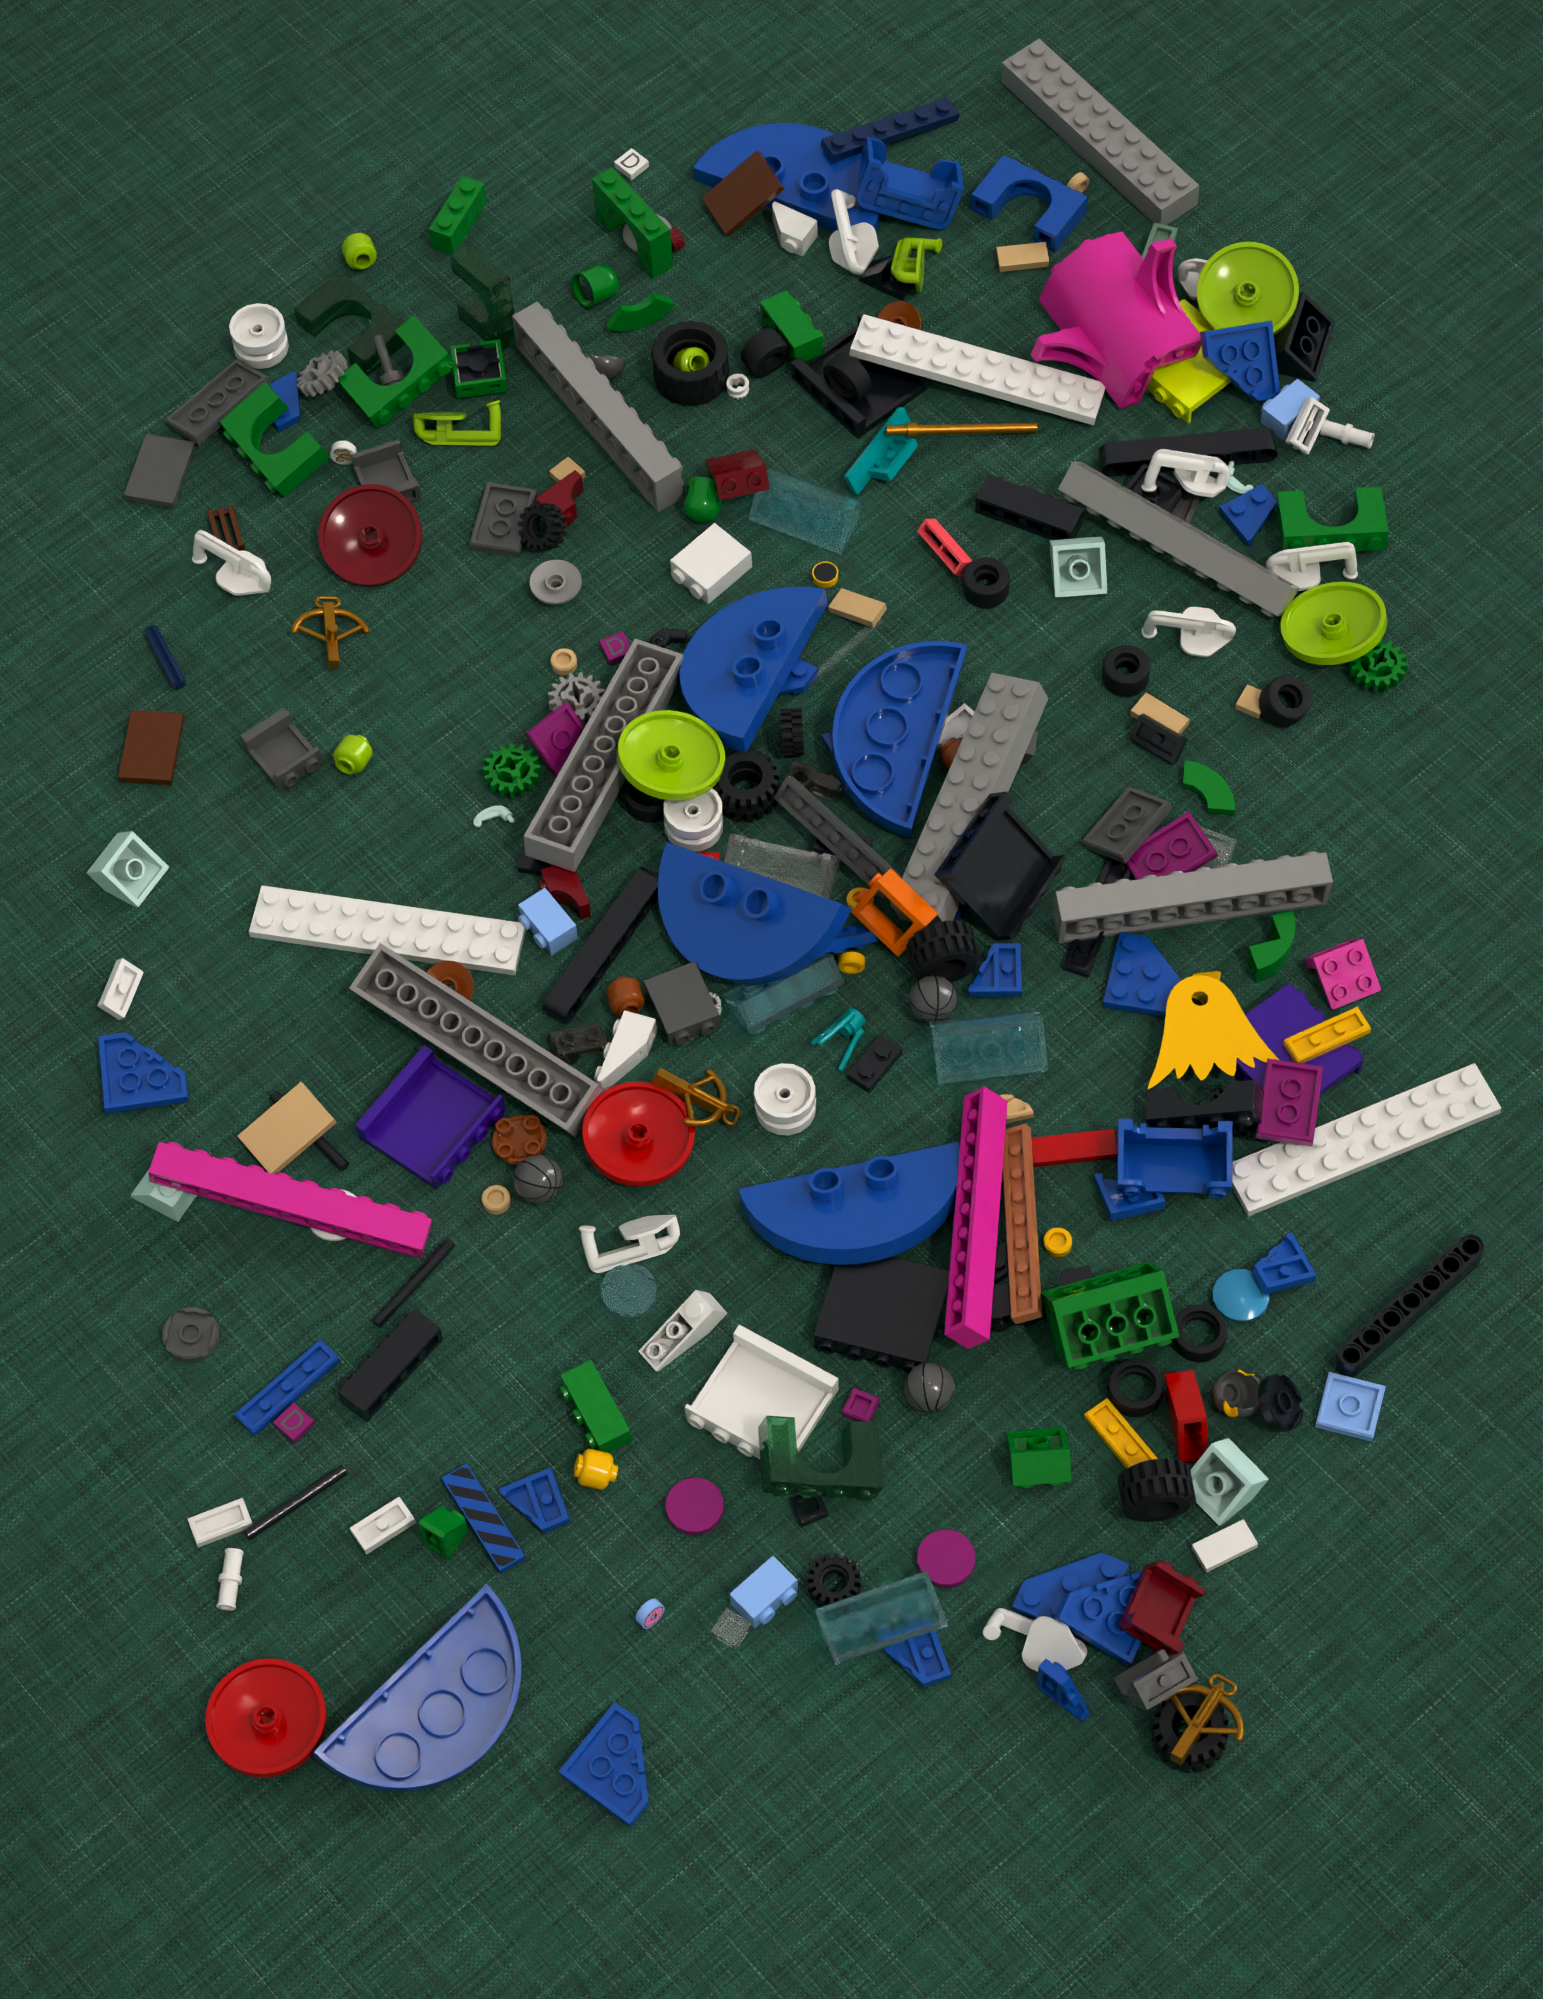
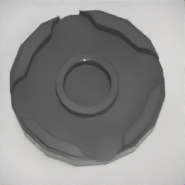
(191, 1334)

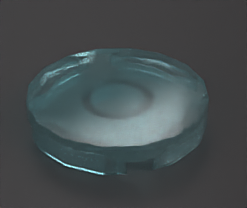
(629, 1291)

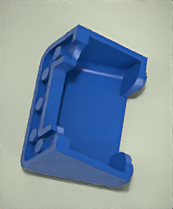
(907, 191)
(1174, 1159)

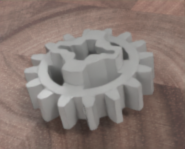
(322, 373)
(584, 689)

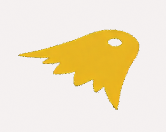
(1206, 1032)

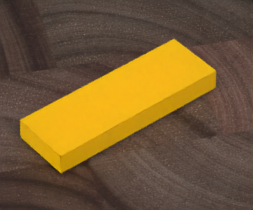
(1327, 1036)
(1118, 1434)

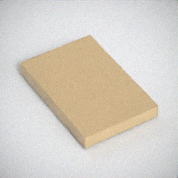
(287, 1129)

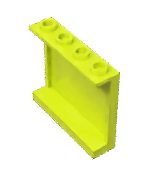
(1188, 382)

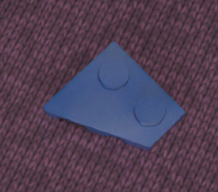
(1249, 512)
(999, 973)
(1123, 1206)

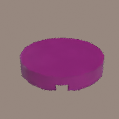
(694, 1506)
(946, 1558)

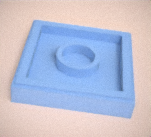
(1350, 1406)

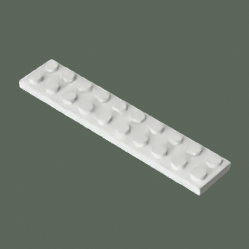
(978, 369)
(406, 930)
(1363, 1139)

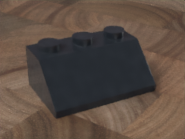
(1304, 340)

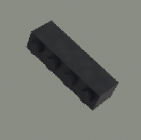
(1028, 509)
(390, 1365)

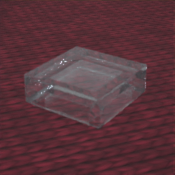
(731, 1628)

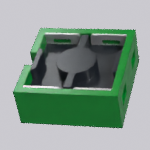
(479, 369)

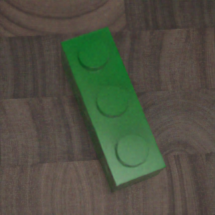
(457, 215)
(795, 328)
(594, 1408)

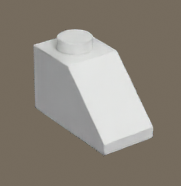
(794, 229)

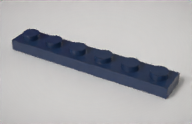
(890, 128)

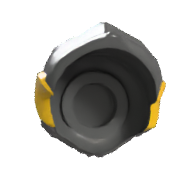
(1236, 1393)

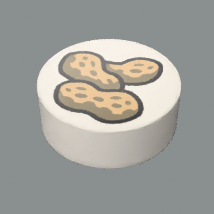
(342, 451)

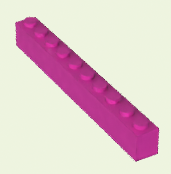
(290, 1199)
(976, 1218)

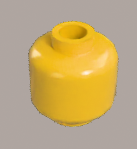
(595, 1469)

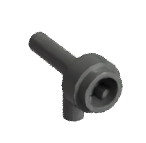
(391, 375)

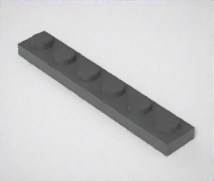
(831, 831)

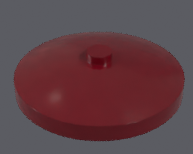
(370, 535)

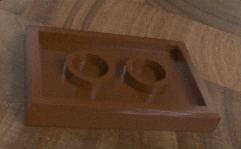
(743, 193)
(151, 747)

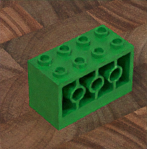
(1107, 1297)

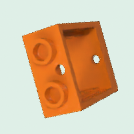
(904, 898)

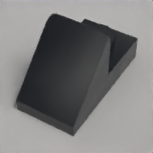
(879, 276)

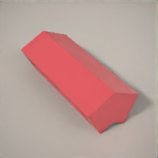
(948, 545)

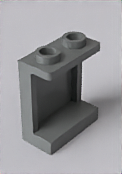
(386, 467)
(281, 750)
(682, 1004)
(1154, 1679)

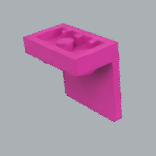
(1344, 972)

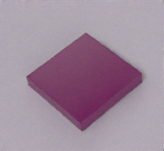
(556, 736)

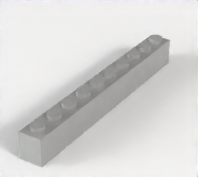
(1178, 538)

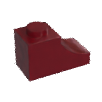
(564, 495)
(566, 889)

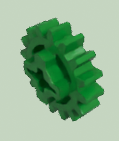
(1380, 667)
(512, 770)

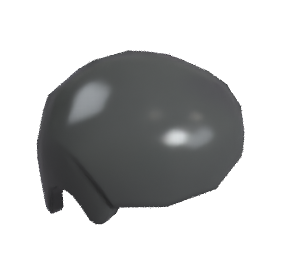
(608, 365)

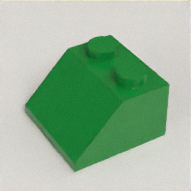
(1039, 1457)

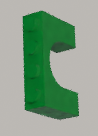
(619, 204)
(384, 402)
(246, 426)
(1365, 532)

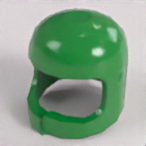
(602, 282)
(702, 500)

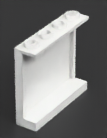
(759, 1382)

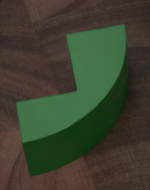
(1269, 957)

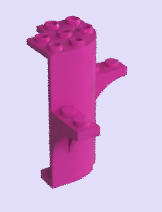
(1117, 315)

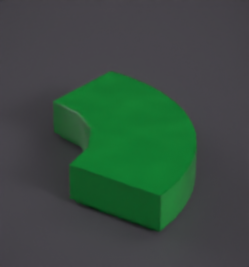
(641, 314)
(1210, 787)

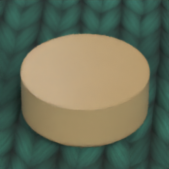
(1079, 182)
(563, 661)
(496, 1199)

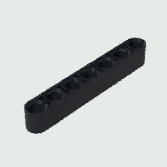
(1238, 446)
(603, 946)
(1404, 1316)

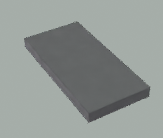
(202, 412)

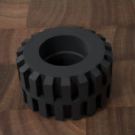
(752, 802)
(944, 950)
(1156, 1490)
(1202, 1752)

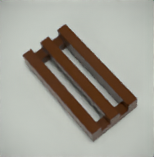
(222, 514)

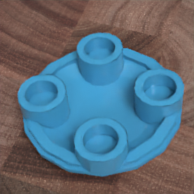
(1239, 1296)

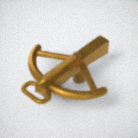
(329, 611)
(690, 1093)
(1197, 1725)

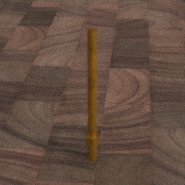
(911, 429)

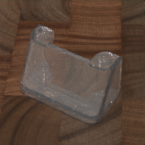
(785, 864)

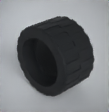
(692, 386)

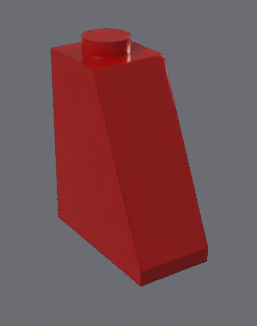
(1186, 1415)

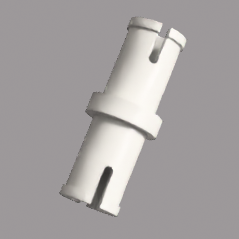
(1347, 434)
(230, 1579)

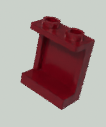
(738, 474)
(1160, 1607)

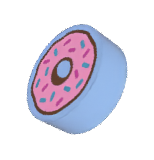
(650, 1613)

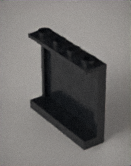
(888, 391)
(998, 868)
(882, 1312)

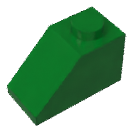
(443, 1531)

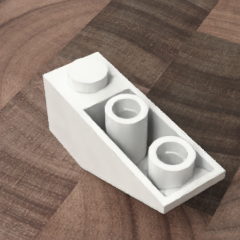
(630, 1045)
(683, 1329)

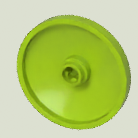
(1247, 286)
(1334, 623)
(670, 755)

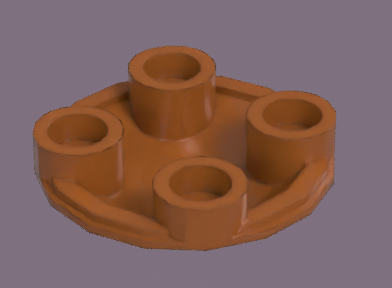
(518, 1138)

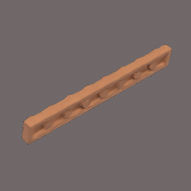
(1021, 1225)

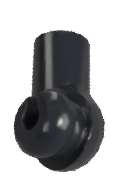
(668, 635)

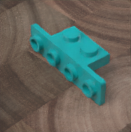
(882, 456)

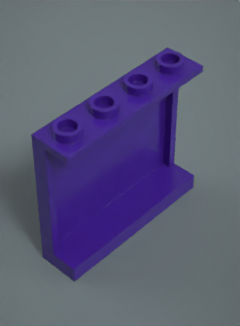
(1284, 1016)
(429, 1119)

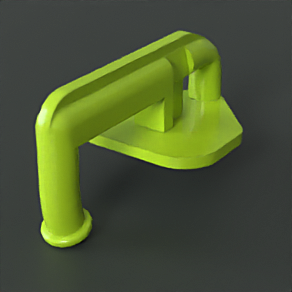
(912, 269)
(447, 436)

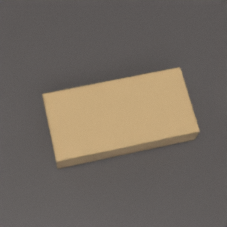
(1022, 256)
(857, 607)
(1160, 712)

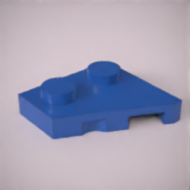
(287, 390)
(1283, 1267)
(539, 1500)
(921, 1659)
(1058, 1686)

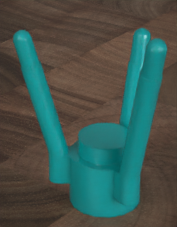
(847, 1024)

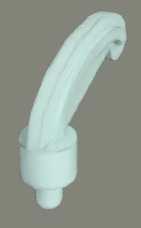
(1234, 485)
(493, 812)

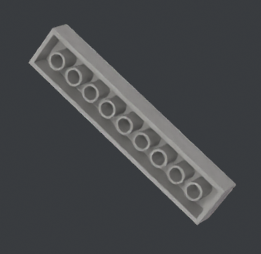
(1100, 133)
(598, 406)
(981, 766)
(591, 772)
(1192, 897)
(476, 1039)

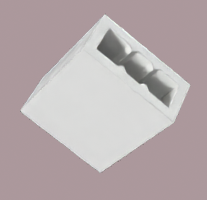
(710, 563)

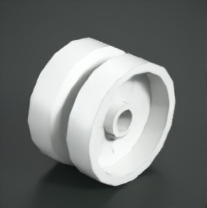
(259, 335)
(694, 822)
(785, 1099)

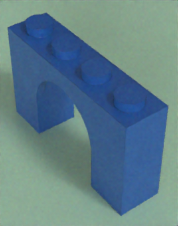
(1013, 179)

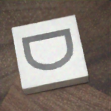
(631, 164)

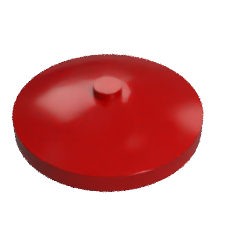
(637, 1134)
(266, 1718)

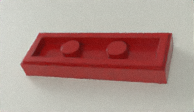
(1074, 1148)

